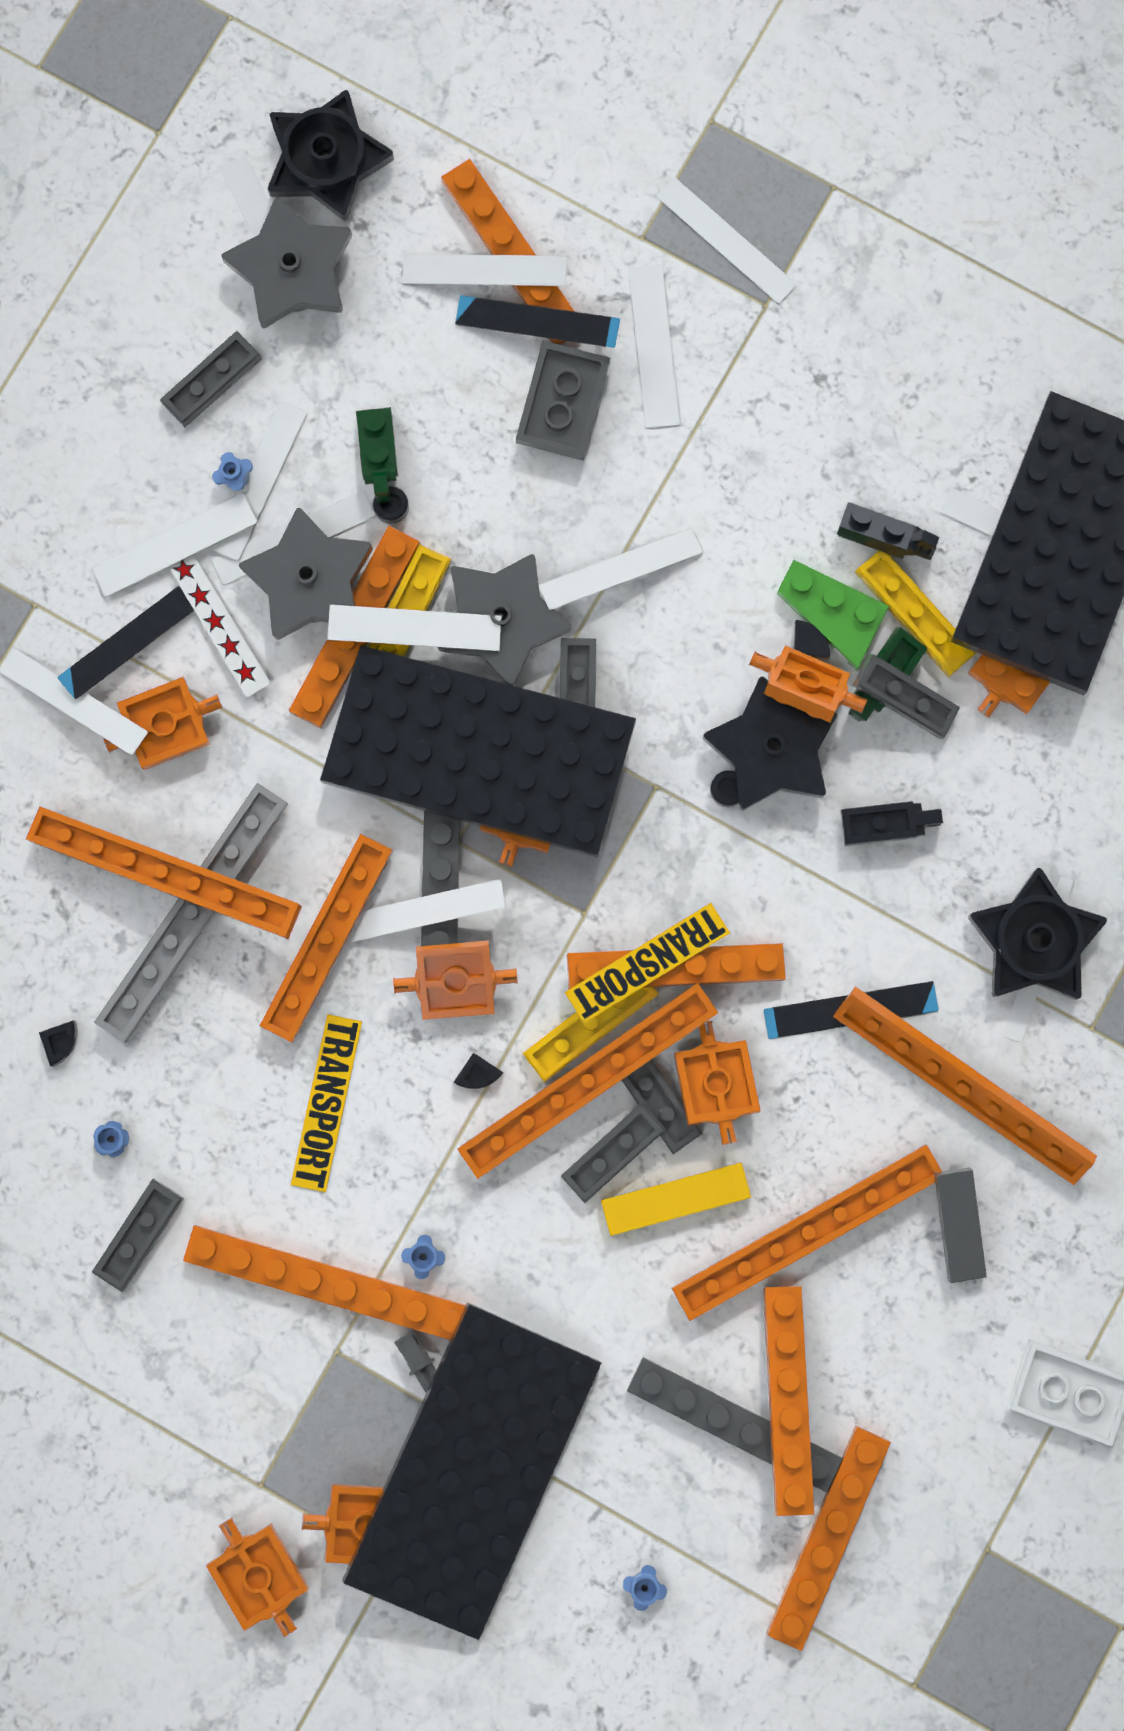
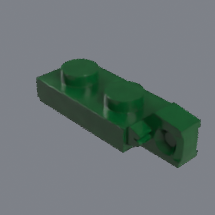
(377, 450)
(899, 651)

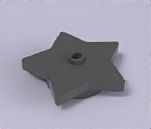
(297, 287)
(304, 551)
(528, 618)

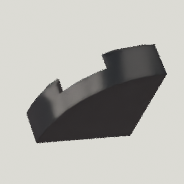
(810, 640)
(59, 1042)
(477, 1073)

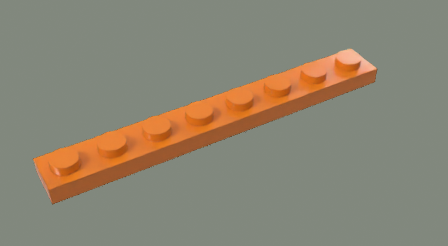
(164, 872)
(587, 1080)
(965, 1086)
(807, 1232)
(323, 1282)

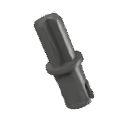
(417, 1358)

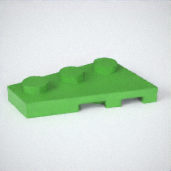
(836, 610)

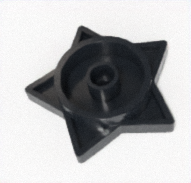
(318, 132)
(763, 771)
(1063, 934)

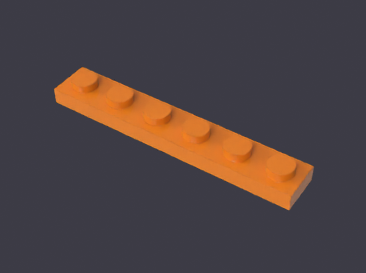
(497, 230)
(338, 657)
(326, 938)
(707, 967)
(788, 1401)
(828, 1538)

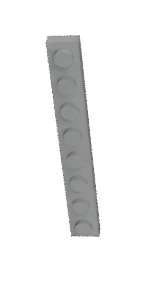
(187, 920)

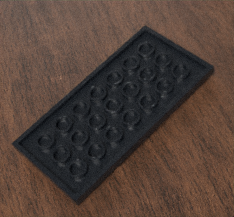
(1056, 552)
(478, 751)
(472, 1471)

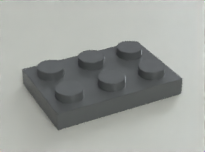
(562, 400)

